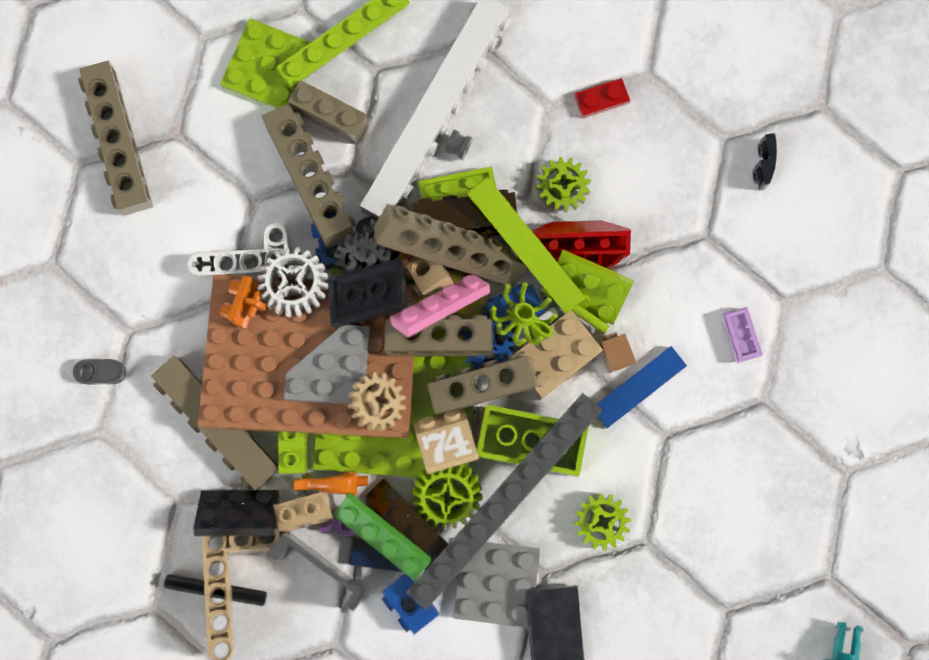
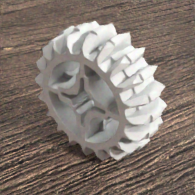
(285, 290)

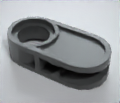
(104, 371)

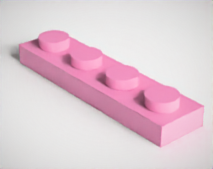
(440, 305)

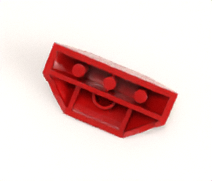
(592, 240)

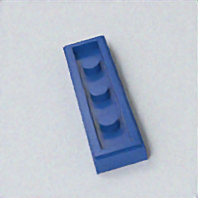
(640, 386)

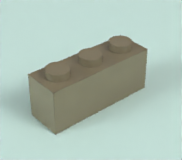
(328, 111)

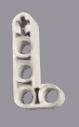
(241, 257)

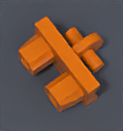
(245, 303)

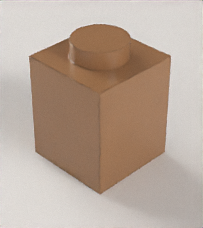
(616, 352)

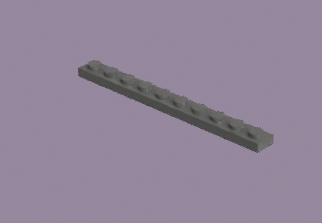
(504, 501)

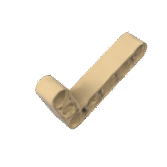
(223, 581)

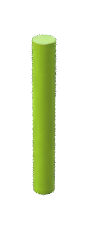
(586, 316)

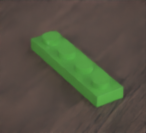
(382, 536)

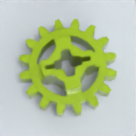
(573, 182)
(607, 532)

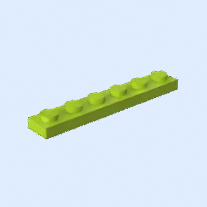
(338, 39)

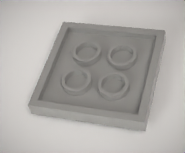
(495, 585)

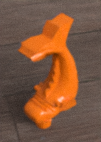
(338, 484)

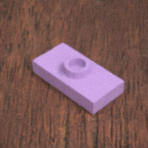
(741, 335)

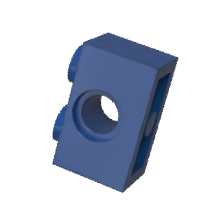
(409, 620)

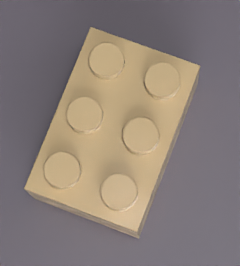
(561, 354)

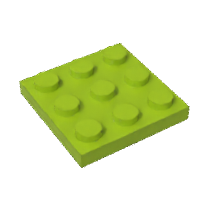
(255, 61)

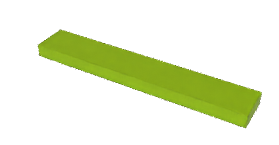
(526, 245)

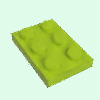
(602, 287)

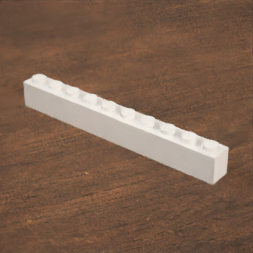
(436, 107)

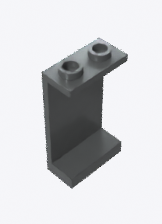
(289, 540)

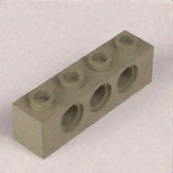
(478, 345)
(442, 389)

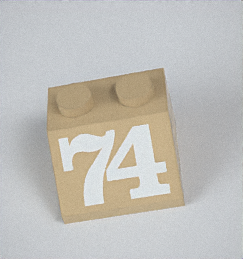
(445, 440)

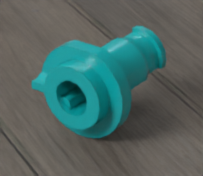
(838, 653)

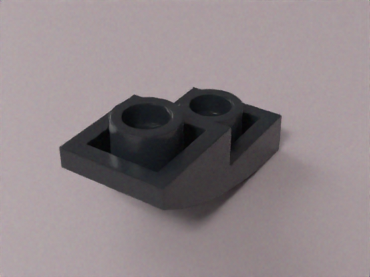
(765, 168)

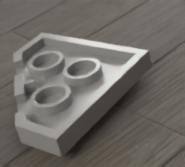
(330, 368)

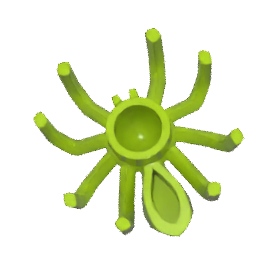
(523, 317)

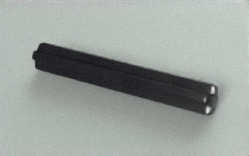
(196, 586)

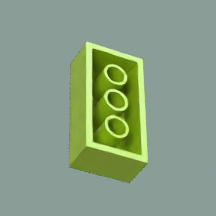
(512, 434)

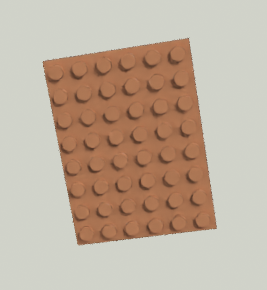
(249, 368)

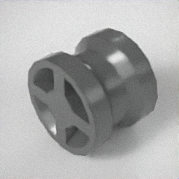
(458, 144)

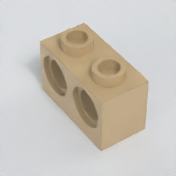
(305, 511)

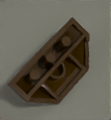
(404, 518)

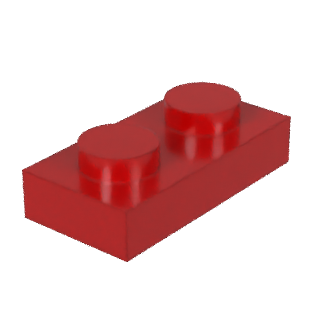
(602, 98)

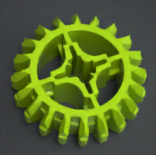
(458, 495)

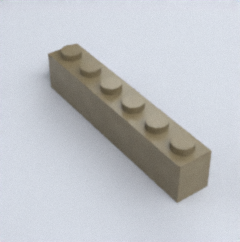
(236, 446)

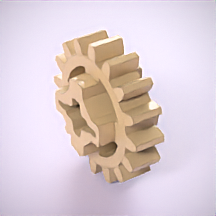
(367, 408)

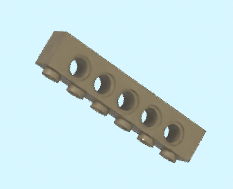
(91, 81)
(278, 124)
(448, 245)

